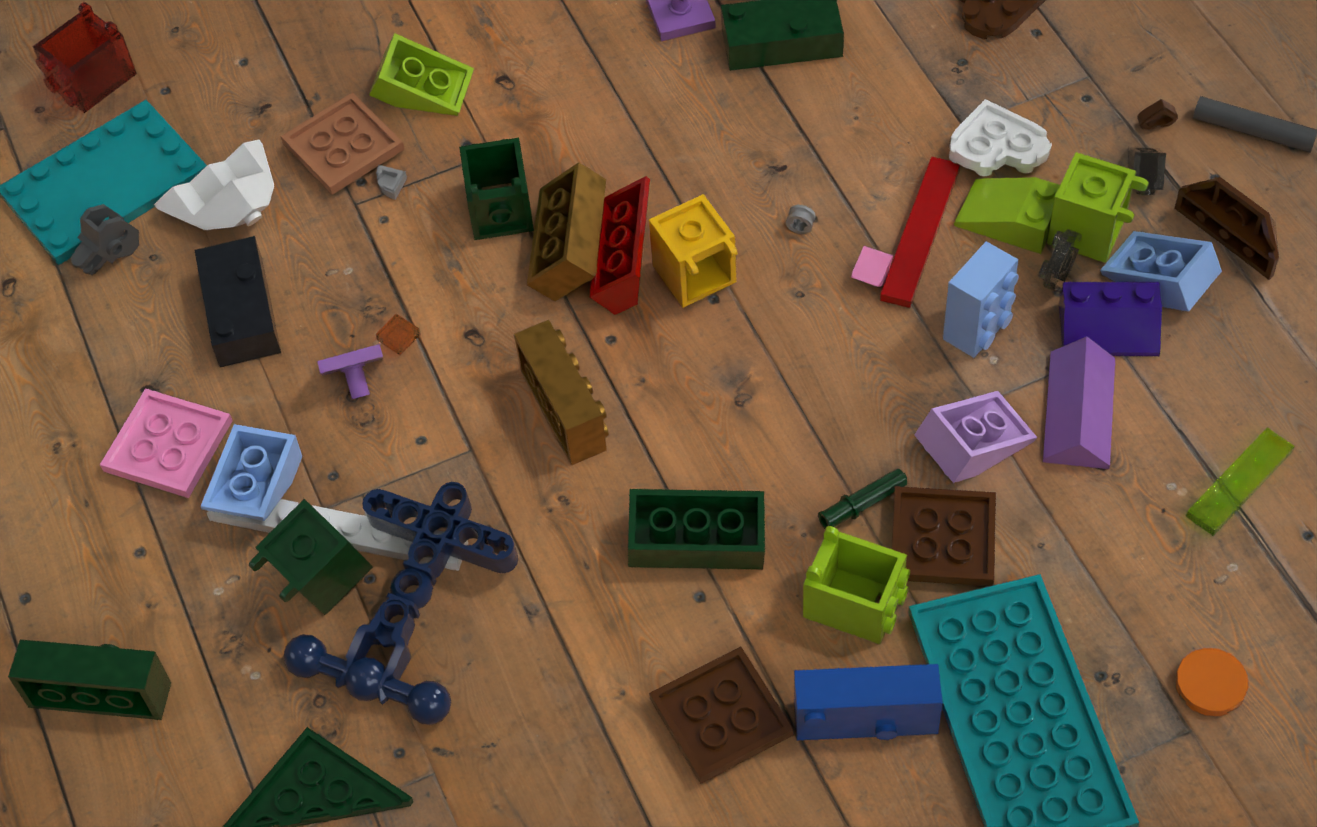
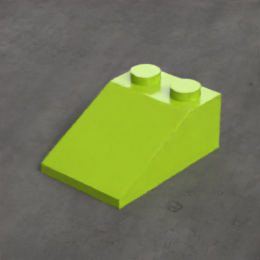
(420, 78)
(1010, 210)

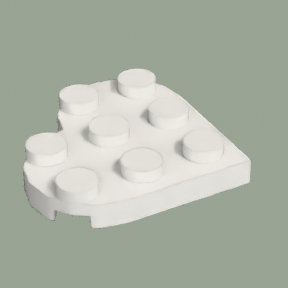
(996, 138)

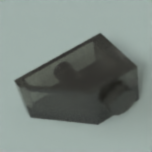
(1150, 165)

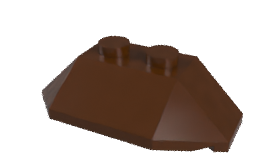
(1232, 221)

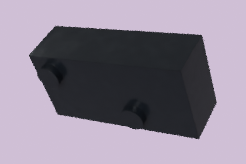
(237, 301)

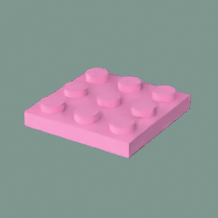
(166, 443)

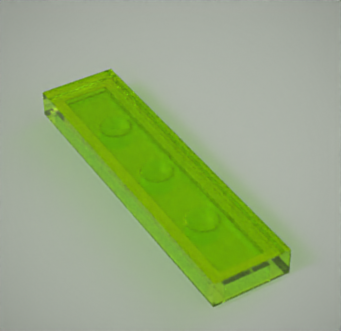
(1240, 481)

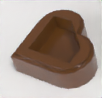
(1157, 114)

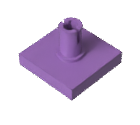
(680, 17)
(352, 366)

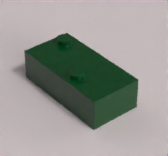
(781, 32)
(696, 529)
(90, 679)

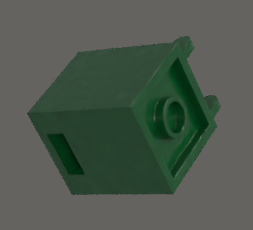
(500, 209)
(311, 558)

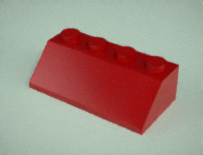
(621, 247)

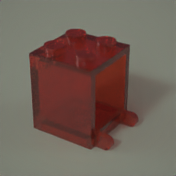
(84, 59)

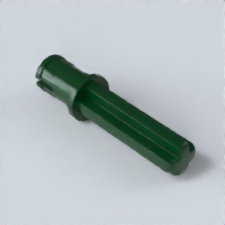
(852, 505)

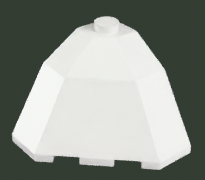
(224, 191)

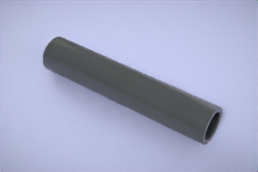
(1255, 124)

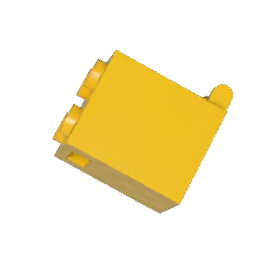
(693, 250)

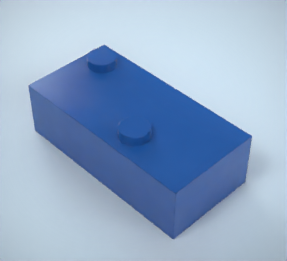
(867, 702)

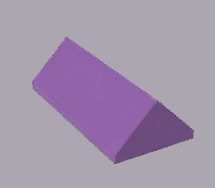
(1079, 405)

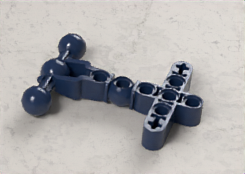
(367, 677)

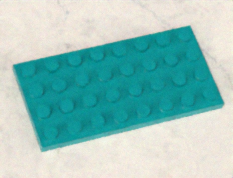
(1020, 710)

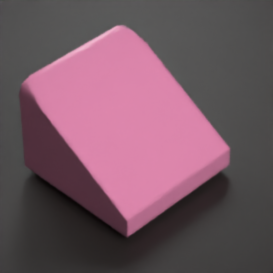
(872, 266)

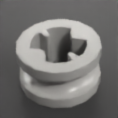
(800, 219)

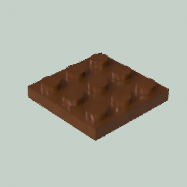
(946, 534)
(721, 714)

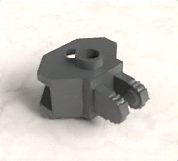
(103, 239)

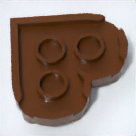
(996, 16)

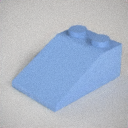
(1179, 265)
(252, 472)

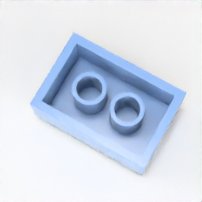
(980, 299)

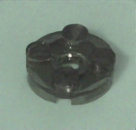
(1061, 259)

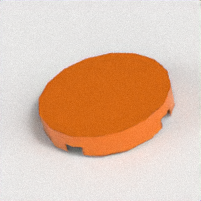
(1211, 681)

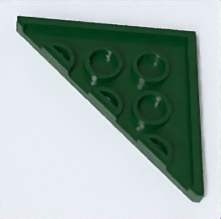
(315, 786)

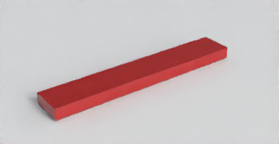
(920, 232)

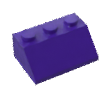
(1114, 315)

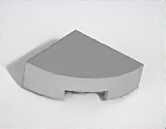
(390, 180)

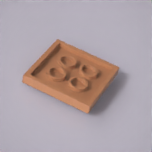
(342, 143)

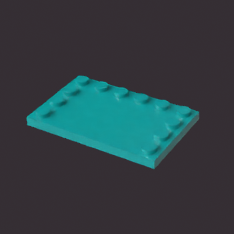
(117, 165)

